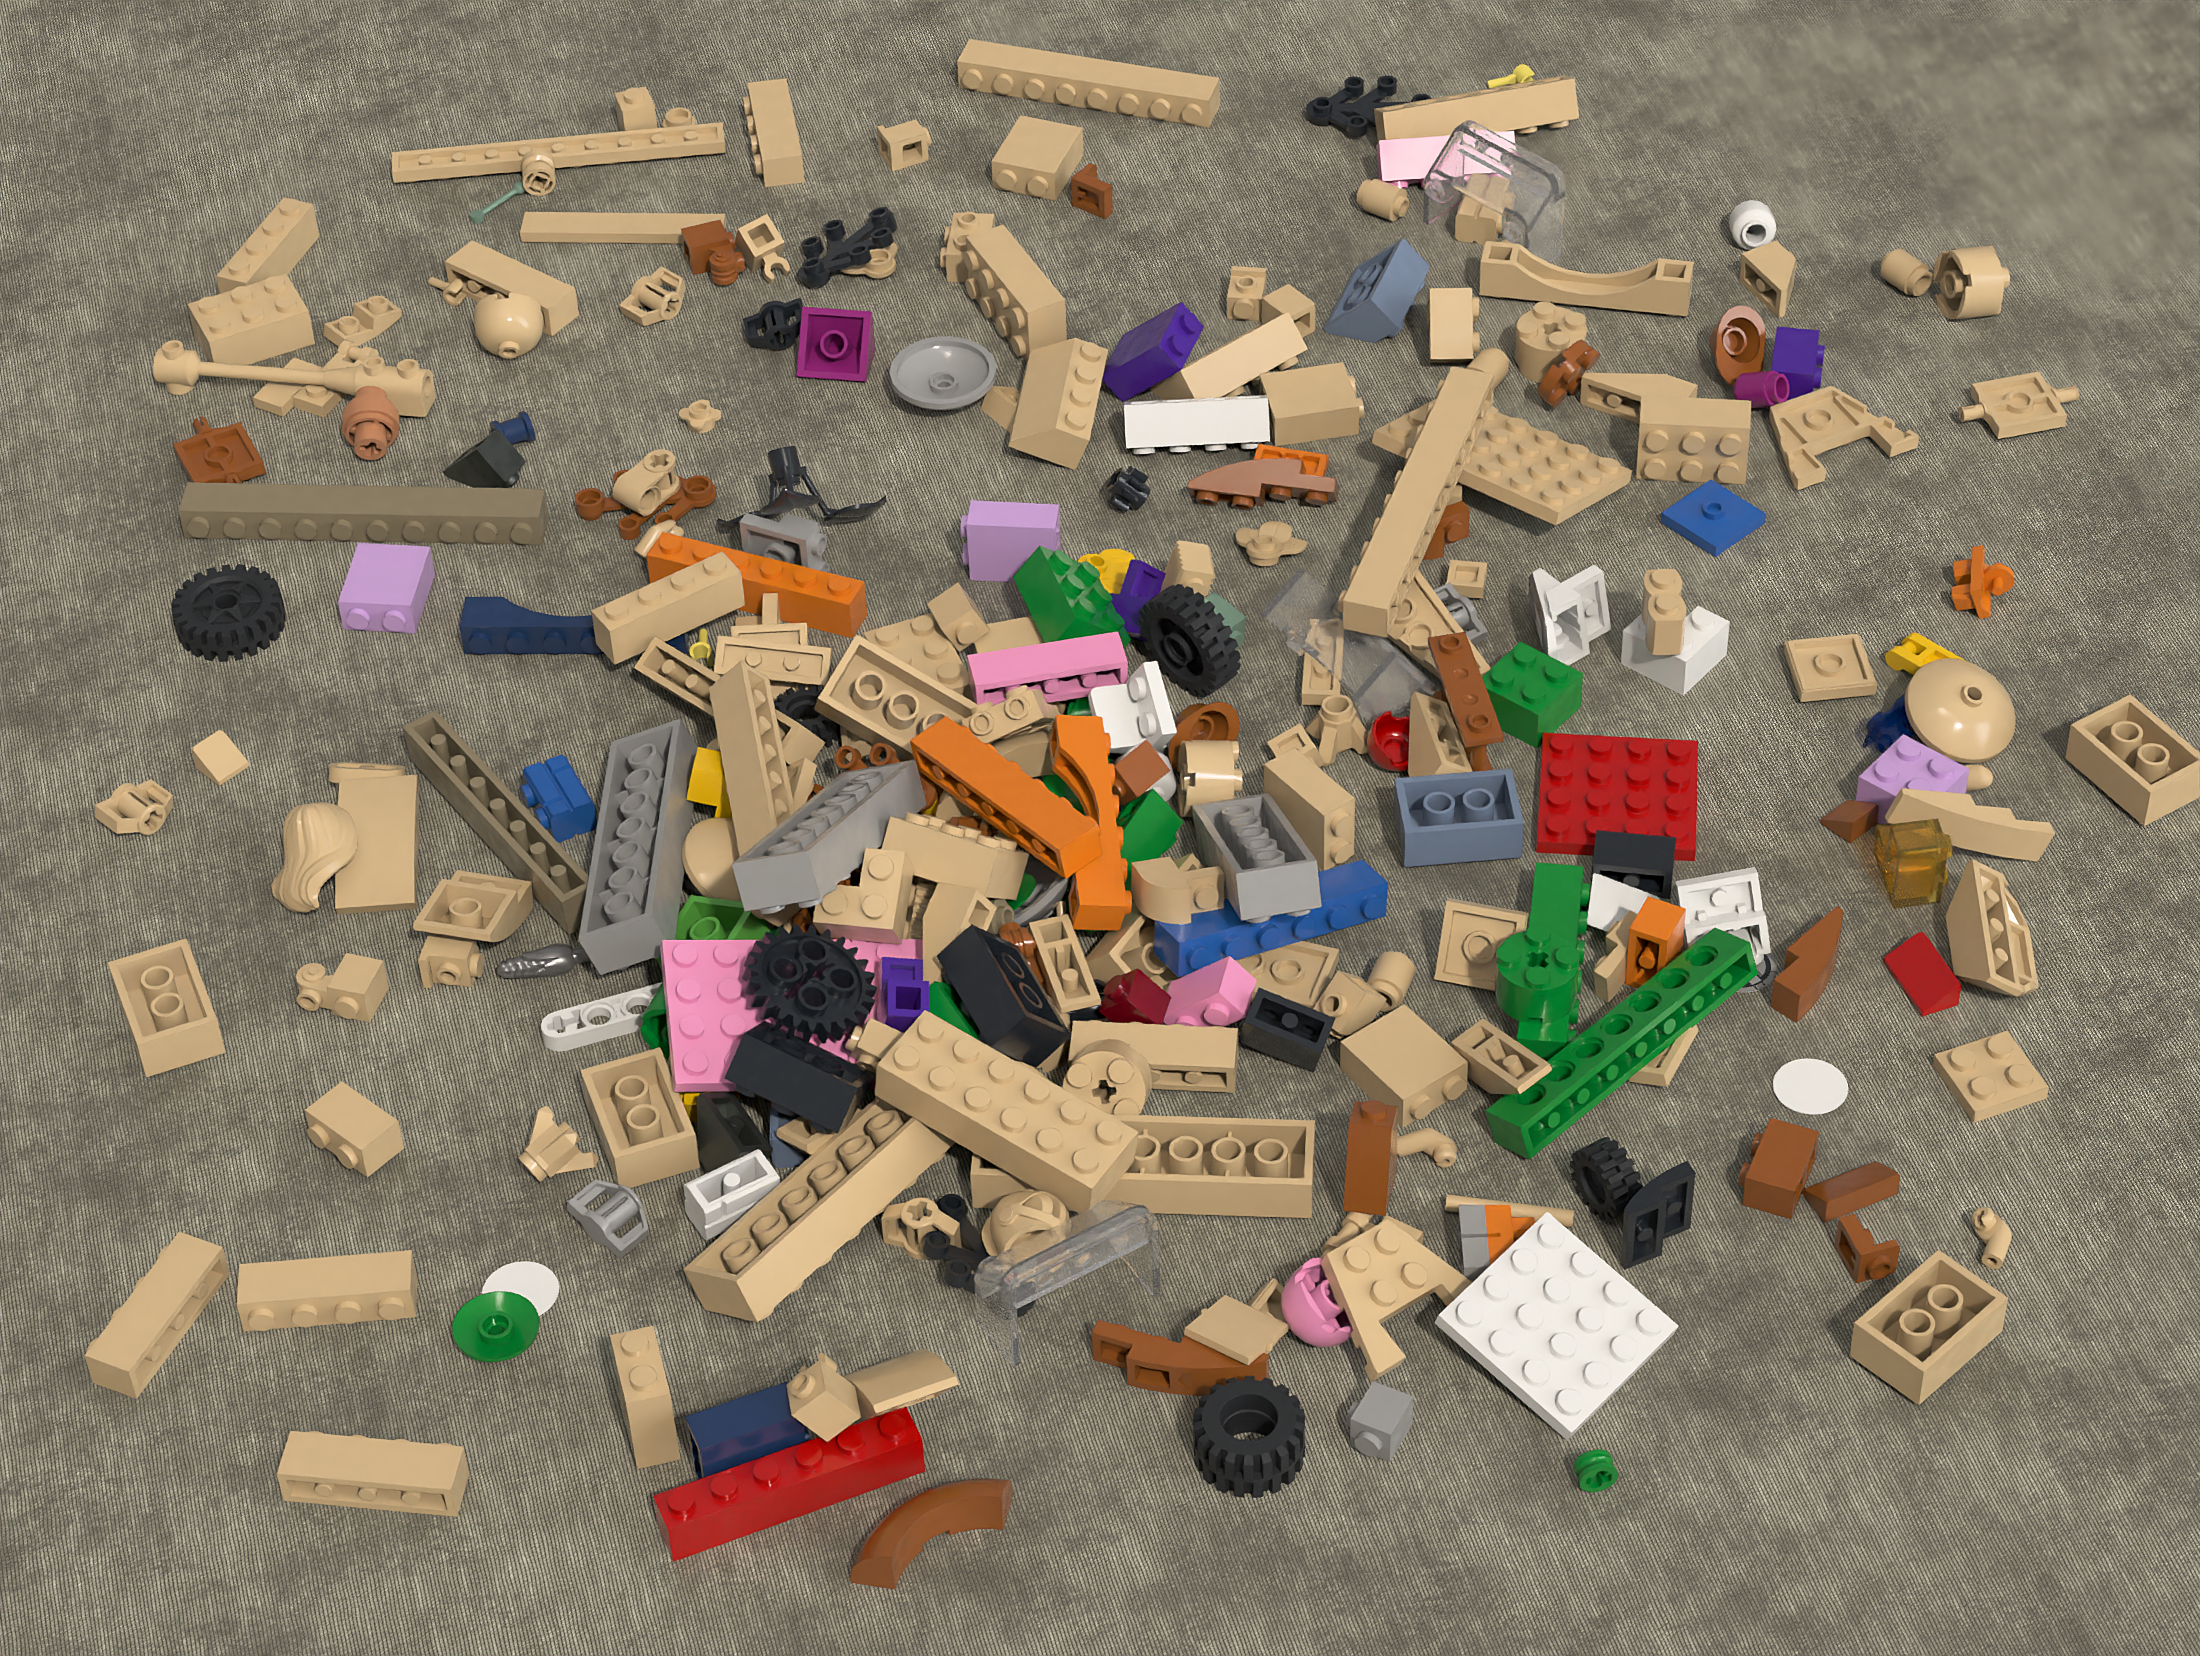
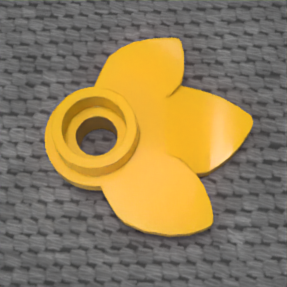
(1112, 567)

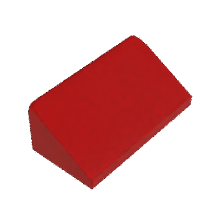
(1923, 975)

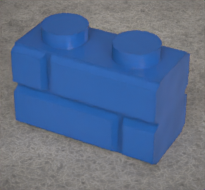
(558, 798)

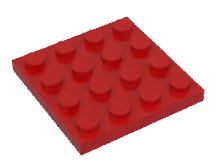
(1616, 788)

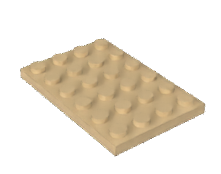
(1522, 465)

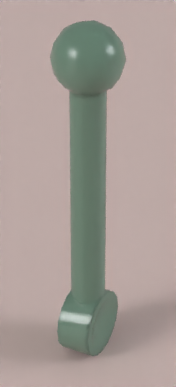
(478, 215)

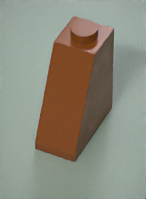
(1371, 1157)

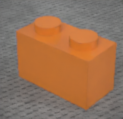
(1653, 940)

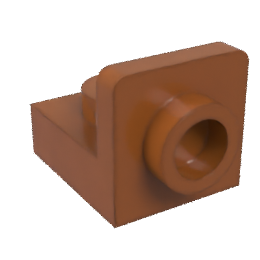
(1091, 193)
(1860, 1253)

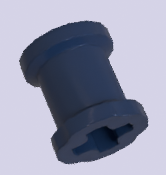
(515, 429)

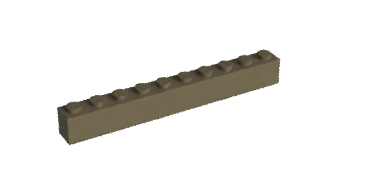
(364, 513)

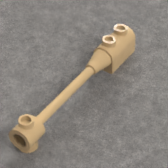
(405, 385)

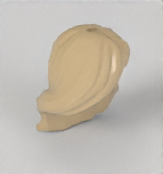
(316, 845)

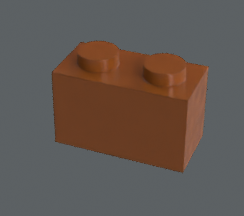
(1779, 1167)

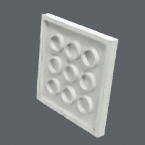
(1556, 1325)

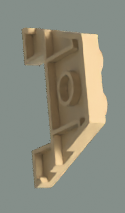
(1827, 421)
(1378, 1279)

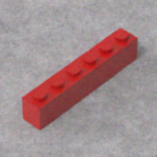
(789, 1484)

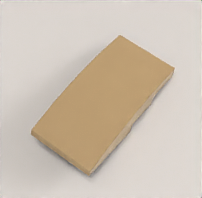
(388, 844)

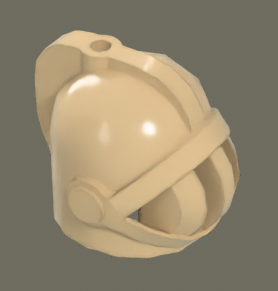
(1021, 1218)

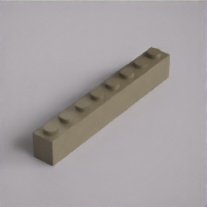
(498, 818)

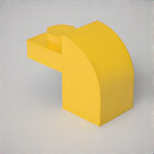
(709, 782)

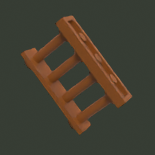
(1466, 697)

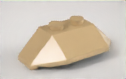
(1990, 934)

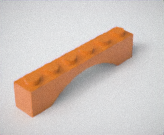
(1081, 759)

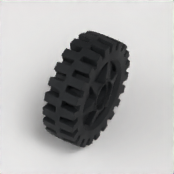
(228, 612)
(1189, 640)

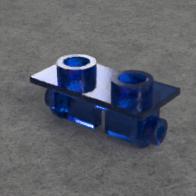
(1888, 726)

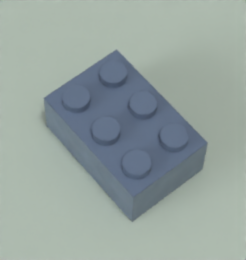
(1458, 817)

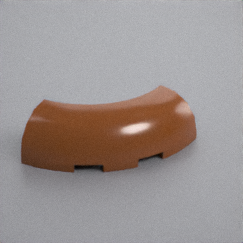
(945, 1508)

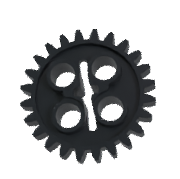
(828, 998)

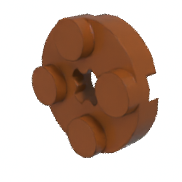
(1568, 374)

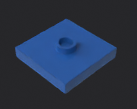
(1713, 518)

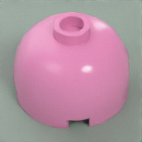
(1312, 1308)

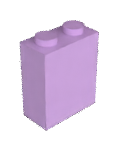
(1005, 536)
(386, 588)

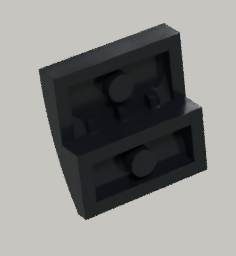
(1657, 1213)

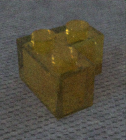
(1913, 861)

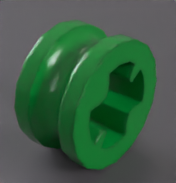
(1595, 1470)

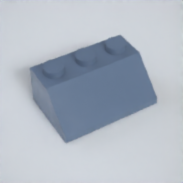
(1379, 294)

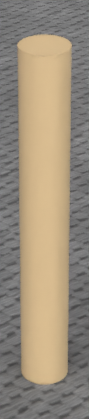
(1564, 1216)

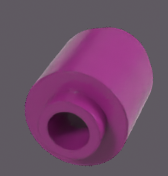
(1762, 388)

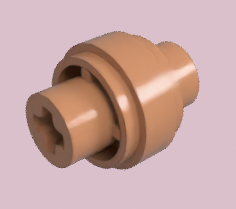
(370, 422)

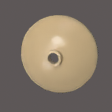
(1960, 710)
(709, 857)

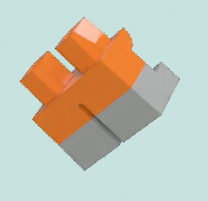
(1485, 1235)

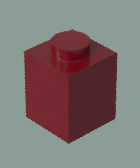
(1134, 999)

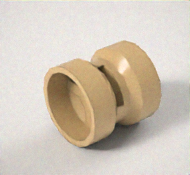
(538, 172)

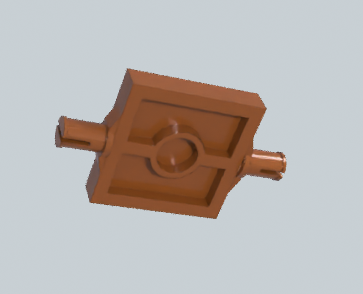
(219, 454)

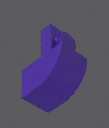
(1139, 586)
(901, 992)

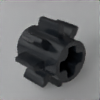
(1127, 489)

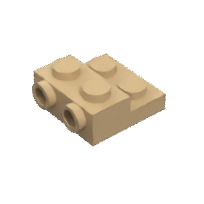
(1020, 714)

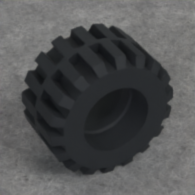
(1253, 1464)

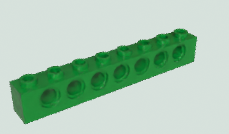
(1623, 1042)

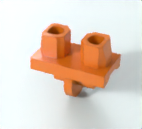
(1978, 581)

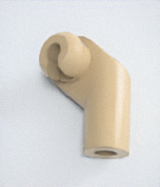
(1994, 1234)

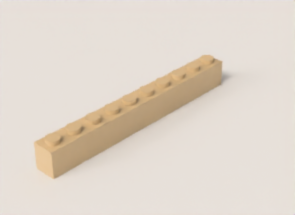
(1417, 502)

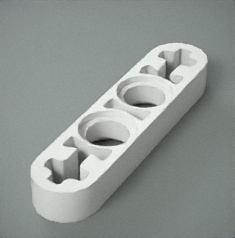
(613, 1007)

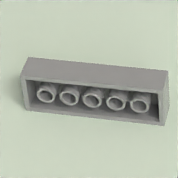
(1261, 857)

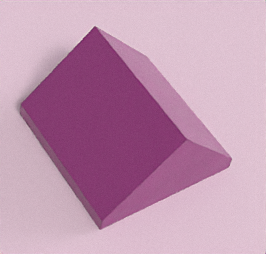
(836, 344)

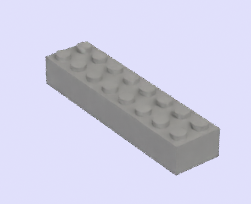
(827, 837)
(638, 848)

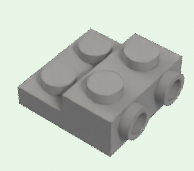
(790, 540)

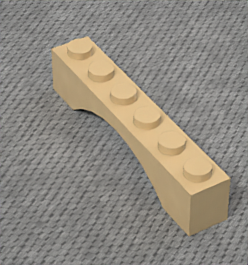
(1516, 273)

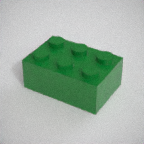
(1067, 597)

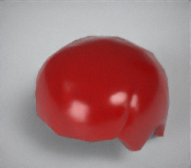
(1389, 742)

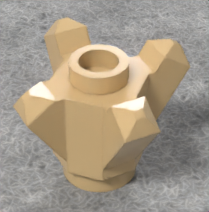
(1338, 728)
(553, 1148)

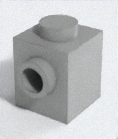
(1380, 1421)

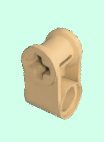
(648, 482)

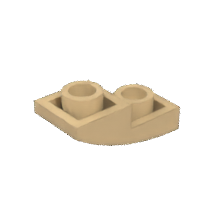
(368, 321)
(1611, 968)

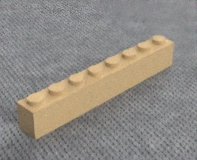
(1089, 83)
(752, 761)

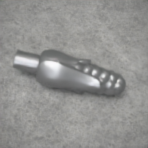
(544, 962)

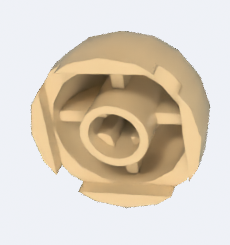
(509, 324)

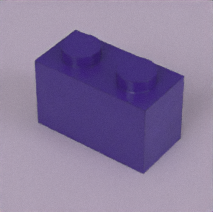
(1796, 357)

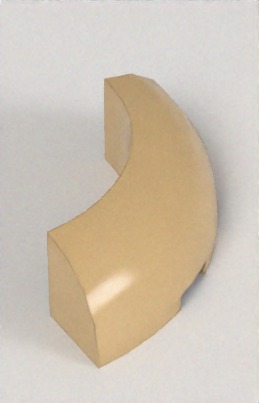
(1028, 750)

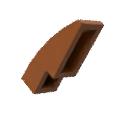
(1808, 967)

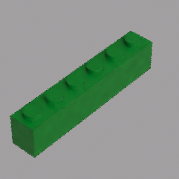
(1557, 904)

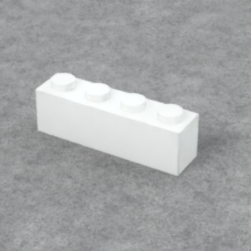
(1196, 422)

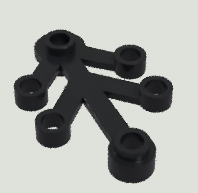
(1326, 111)
(817, 270)
(960, 1260)

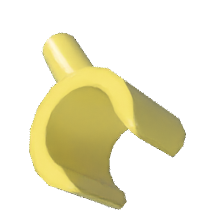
(1520, 74)
(701, 648)

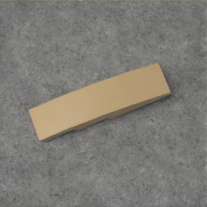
(1973, 826)

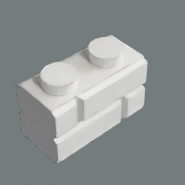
(728, 1193)

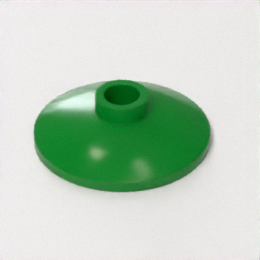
(495, 1326)

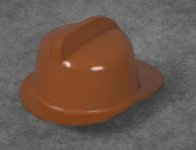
(1738, 343)
(1204, 722)

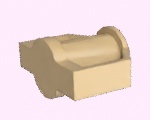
(650, 294)
(133, 803)
(917, 1225)

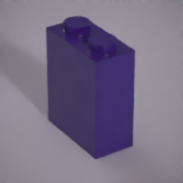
(1152, 351)

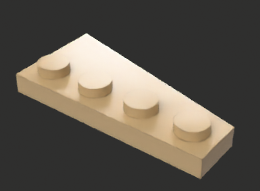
(1424, 617)

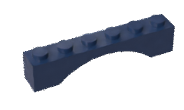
(503, 627)

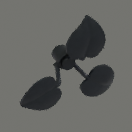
(787, 473)

